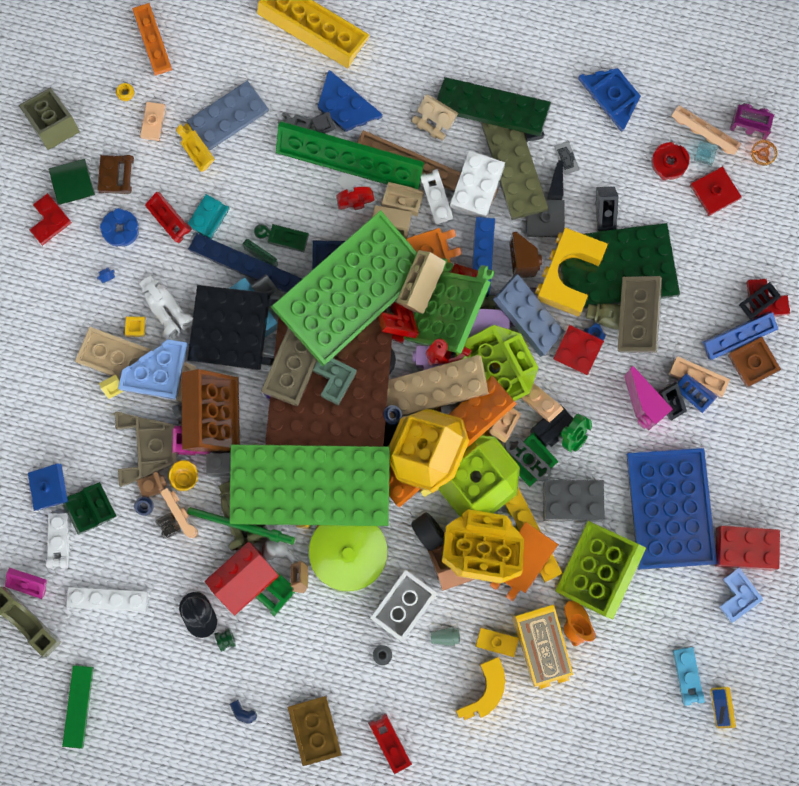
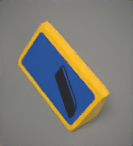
(723, 707)

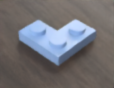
(744, 596)

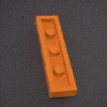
(152, 39)

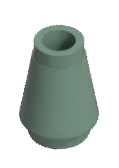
(447, 636)

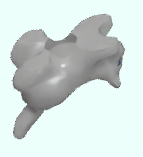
(276, 550)

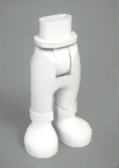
(159, 297)

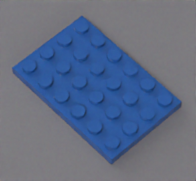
(671, 508)

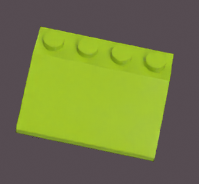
(600, 570)

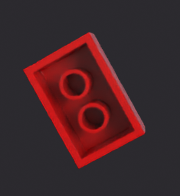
(747, 548)

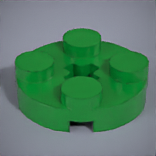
(574, 435)

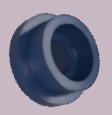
(397, 414)
(144, 511)

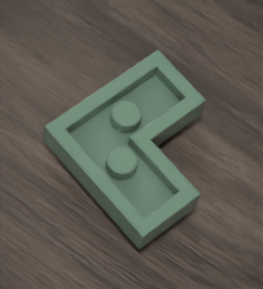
(339, 378)

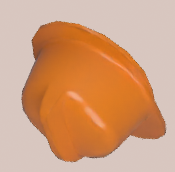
(578, 625)

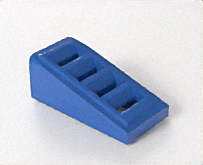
(705, 392)

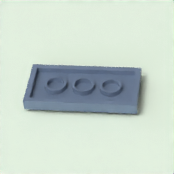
(228, 115)
(528, 315)

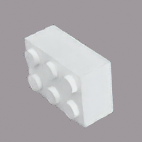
(477, 184)
(403, 606)

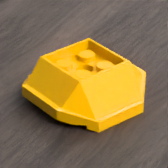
(441, 457)
(483, 547)

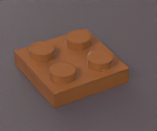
(754, 362)

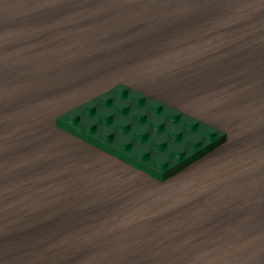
(629, 253)

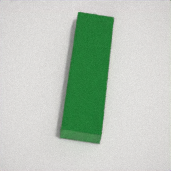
(78, 707)

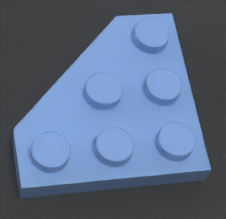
(157, 371)

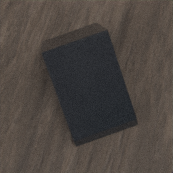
(674, 398)

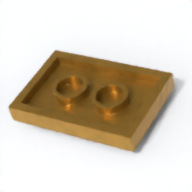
(314, 731)

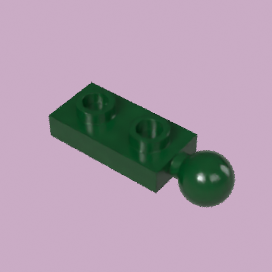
(283, 236)

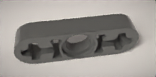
(514, 452)

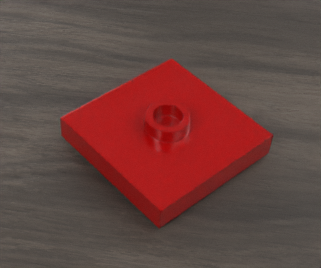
(715, 191)

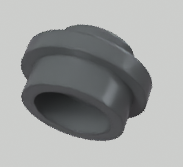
(387, 650)

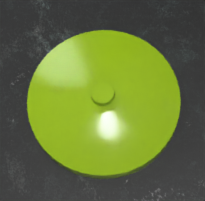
(347, 555)

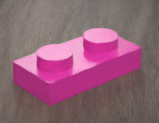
(25, 583)

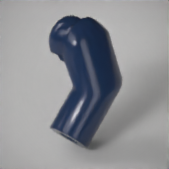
(242, 715)

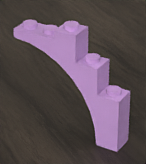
(484, 319)

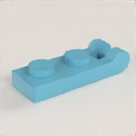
(688, 675)

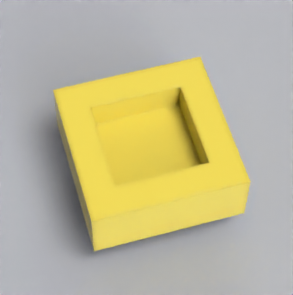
(110, 386)

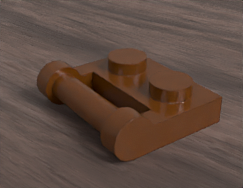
(109, 174)

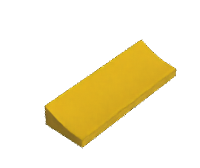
(316, 27)

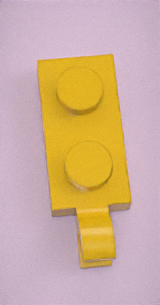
(195, 147)

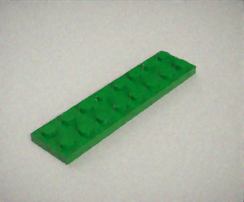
(347, 156)

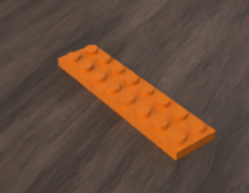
(478, 417)

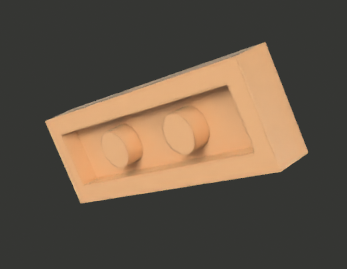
(711, 380)

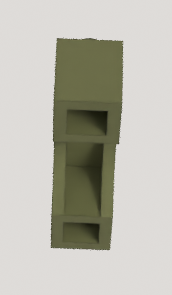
(27, 623)

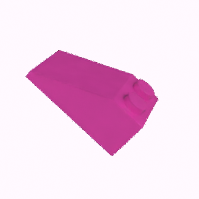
(646, 401)

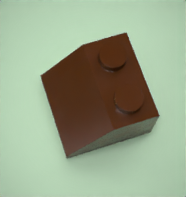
(524, 256)

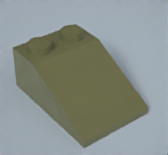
(49, 118)

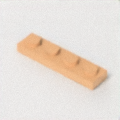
(710, 132)

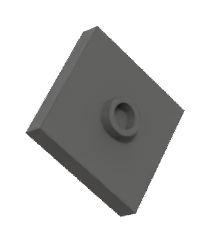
(548, 222)

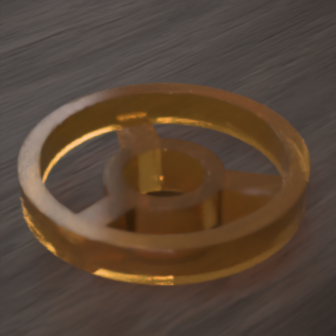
(765, 158)

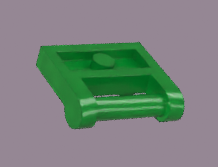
(281, 590)

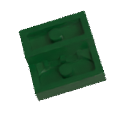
(71, 181)
(89, 508)

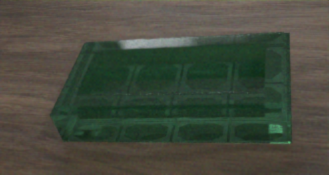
(259, 253)

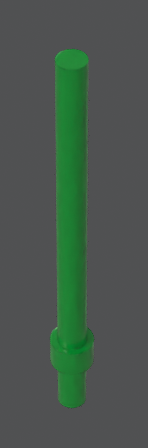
(273, 535)

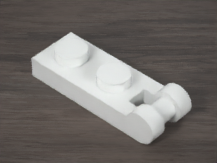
(437, 197)
(58, 540)

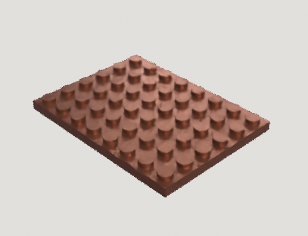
(360, 412)

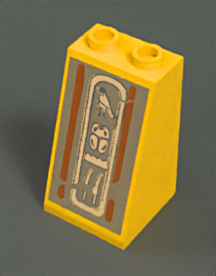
(543, 646)

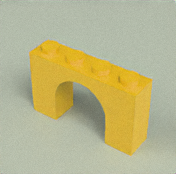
(570, 245)

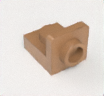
(152, 484)

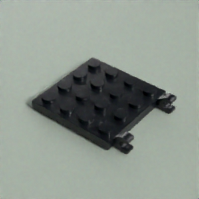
(229, 327)

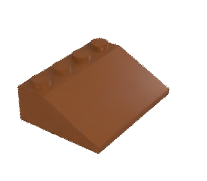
(210, 411)

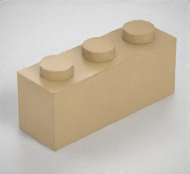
(421, 281)

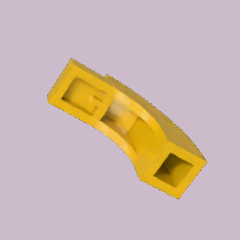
(493, 692)

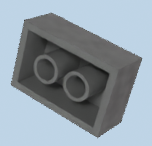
(573, 500)

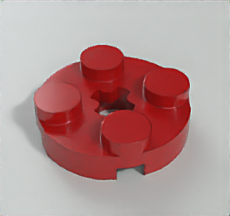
(675, 152)
(355, 199)

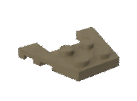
(153, 447)

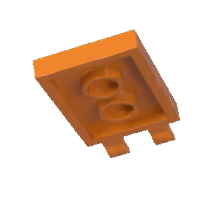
(436, 243)
(537, 551)

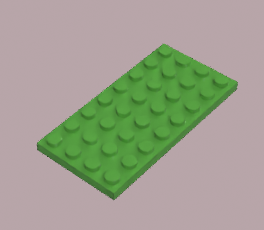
(348, 288)
(309, 485)

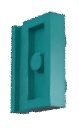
(208, 216)

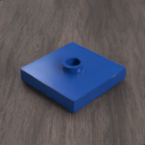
(47, 487)

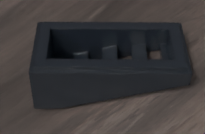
(556, 188)
(771, 289)

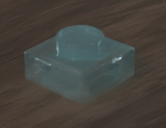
(705, 153)

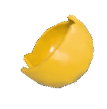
(183, 475)

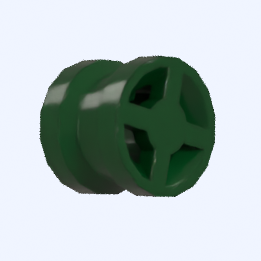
(225, 639)

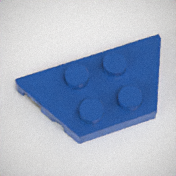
(613, 94)
(345, 104)

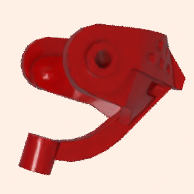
(438, 353)

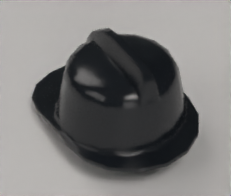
(198, 614)

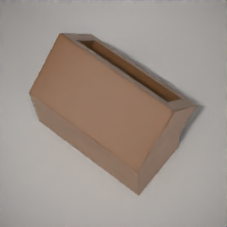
(301, 585)

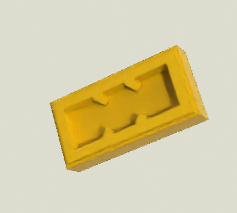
(497, 642)

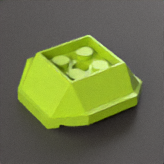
(511, 353)
(498, 479)

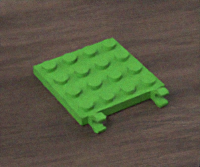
(452, 308)

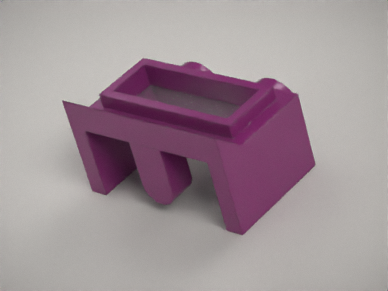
(753, 120)

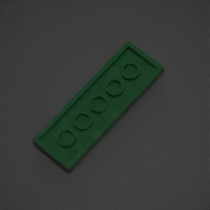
(495, 106)

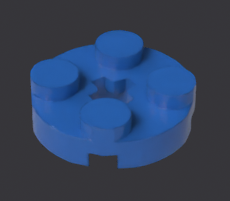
(119, 238)

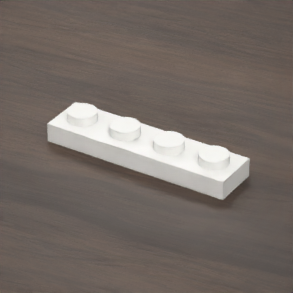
(107, 599)

